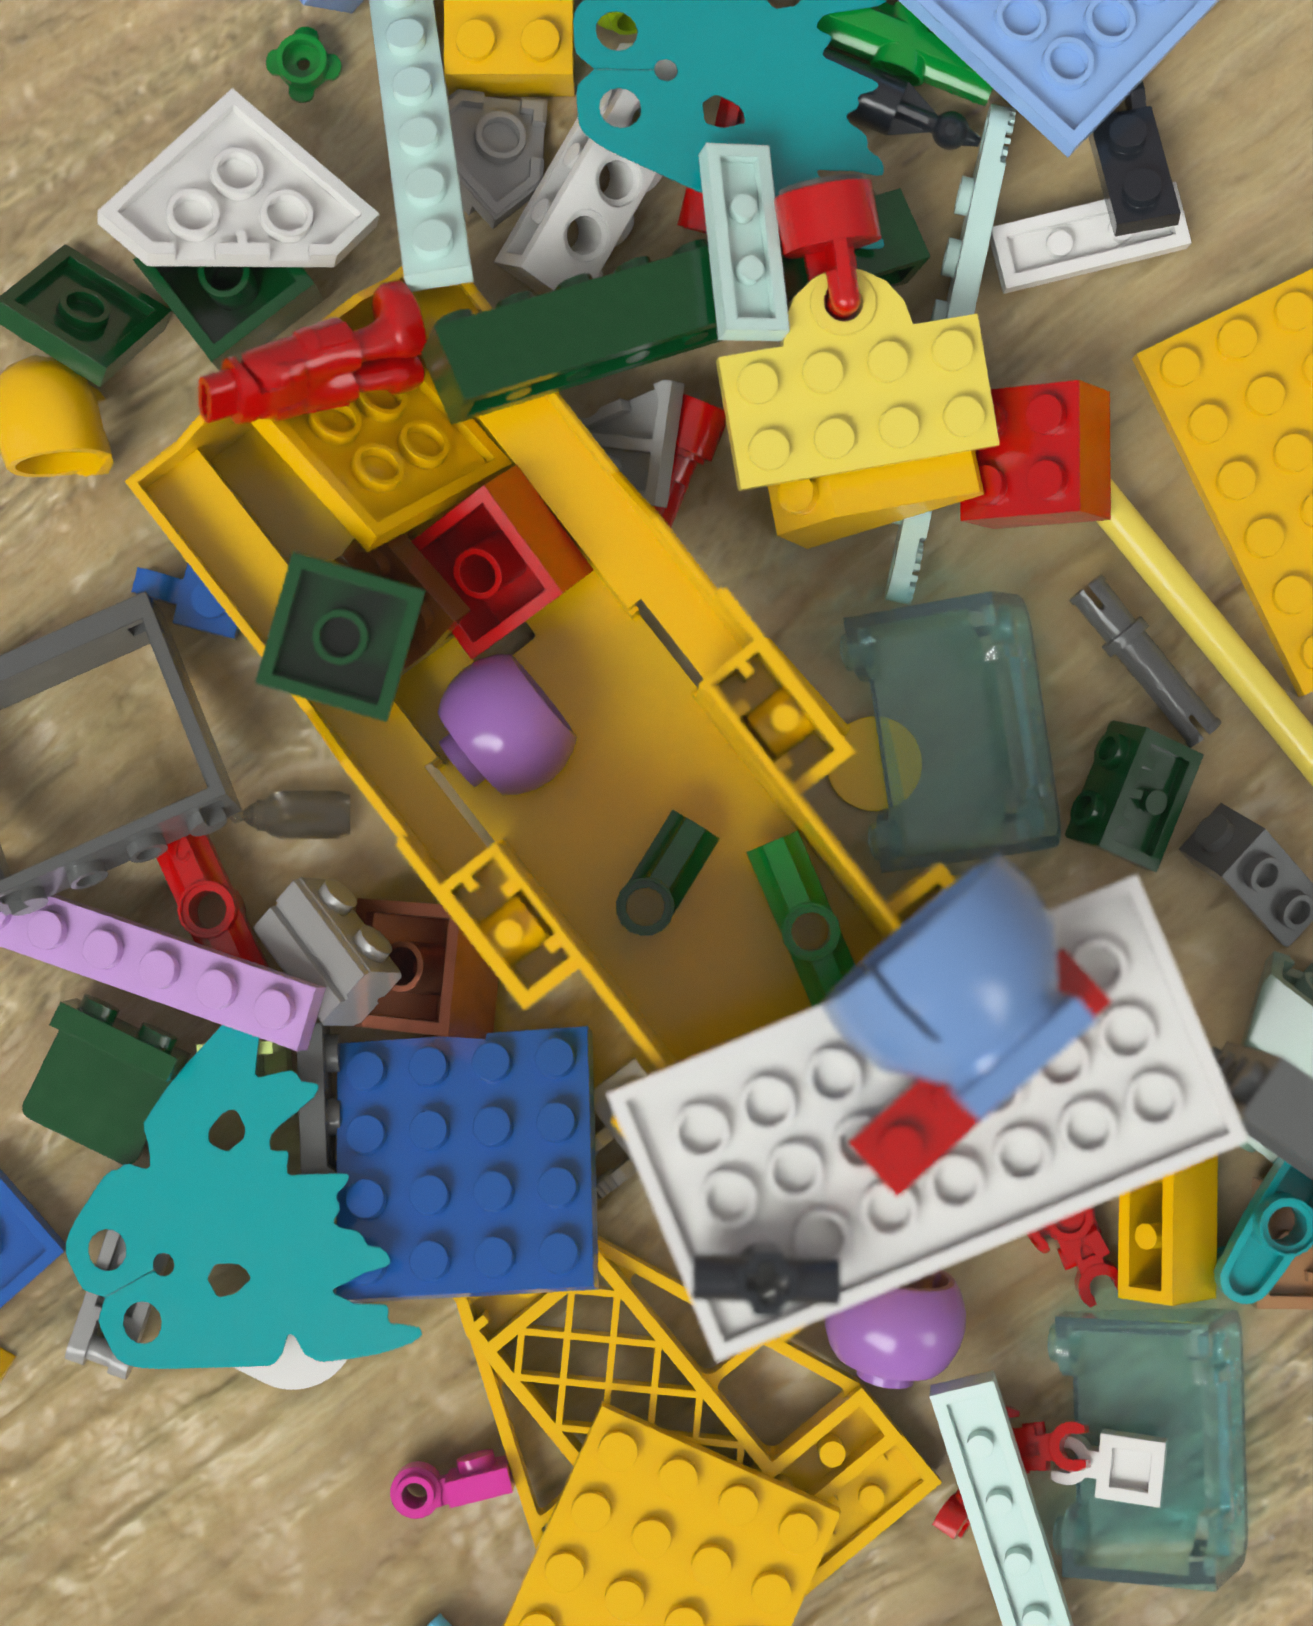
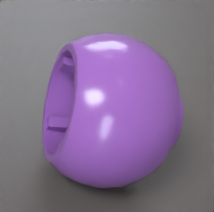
(503, 727)
(901, 1332)

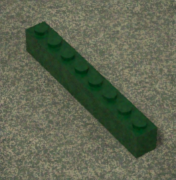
(616, 321)

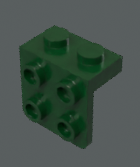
(102, 1078)

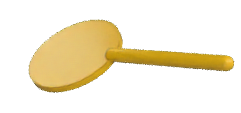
(860, 776)

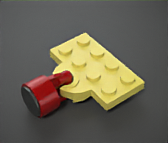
(854, 372)

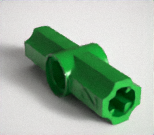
(905, 48)
(790, 891)

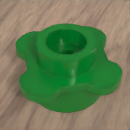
(303, 46)

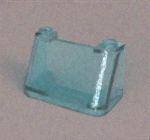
(956, 730)
(1170, 1379)

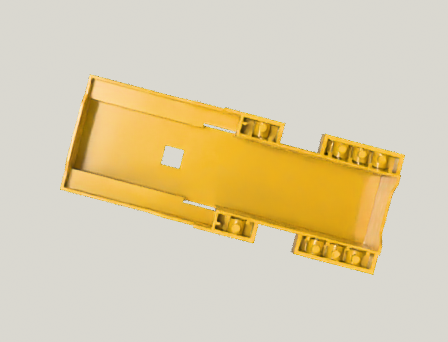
(644, 732)

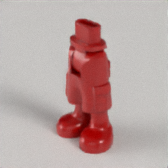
(322, 365)

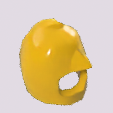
(48, 419)

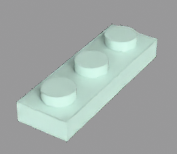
(743, 242)

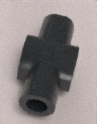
(806, 1281)

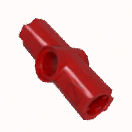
(193, 873)

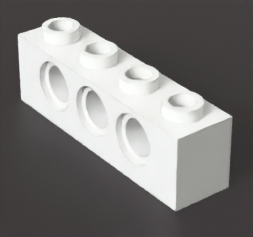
(570, 190)

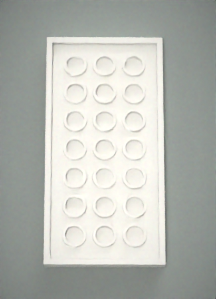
(759, 1130)

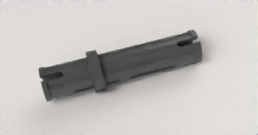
(1145, 660)

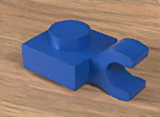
(194, 602)

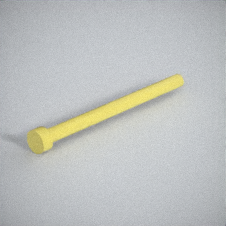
(1210, 631)

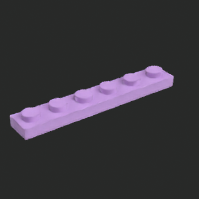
(168, 970)

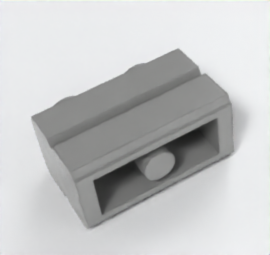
(325, 942)

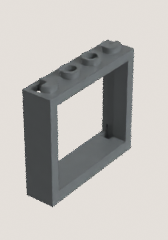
(67, 655)
(1271, 1101)

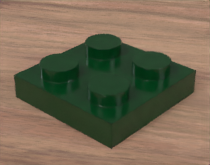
(82, 315)

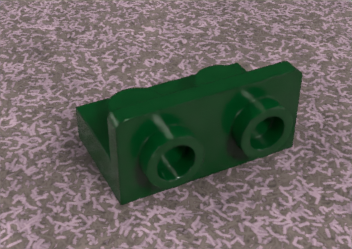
(1133, 794)

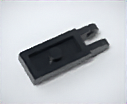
(1134, 169)

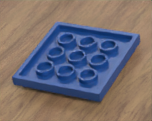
(470, 1163)

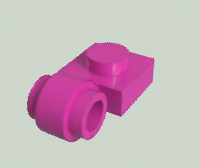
(473, 1480)

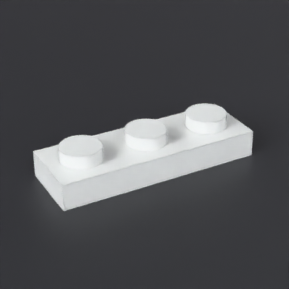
(1075, 244)

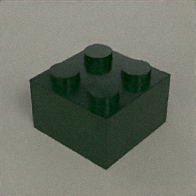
(233, 306)
(340, 635)

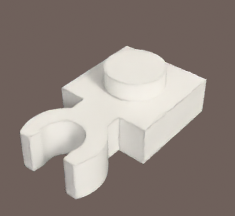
(1124, 1464)

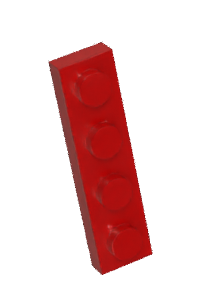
(925, 1118)

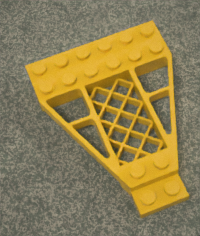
(841, 1454)

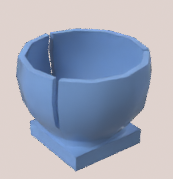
(964, 991)

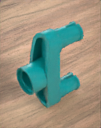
(1252, 1259)

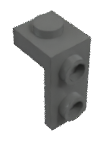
(1254, 870)

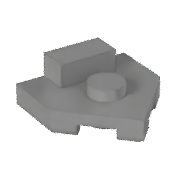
(497, 151)

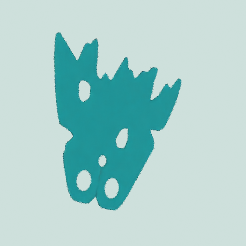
(744, 53)
(224, 1210)

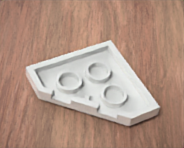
(237, 198)

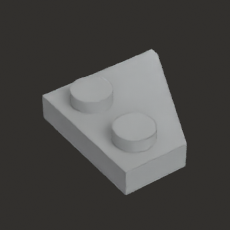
(642, 437)

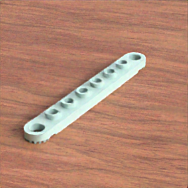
(965, 264)

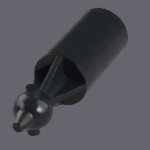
(900, 109)

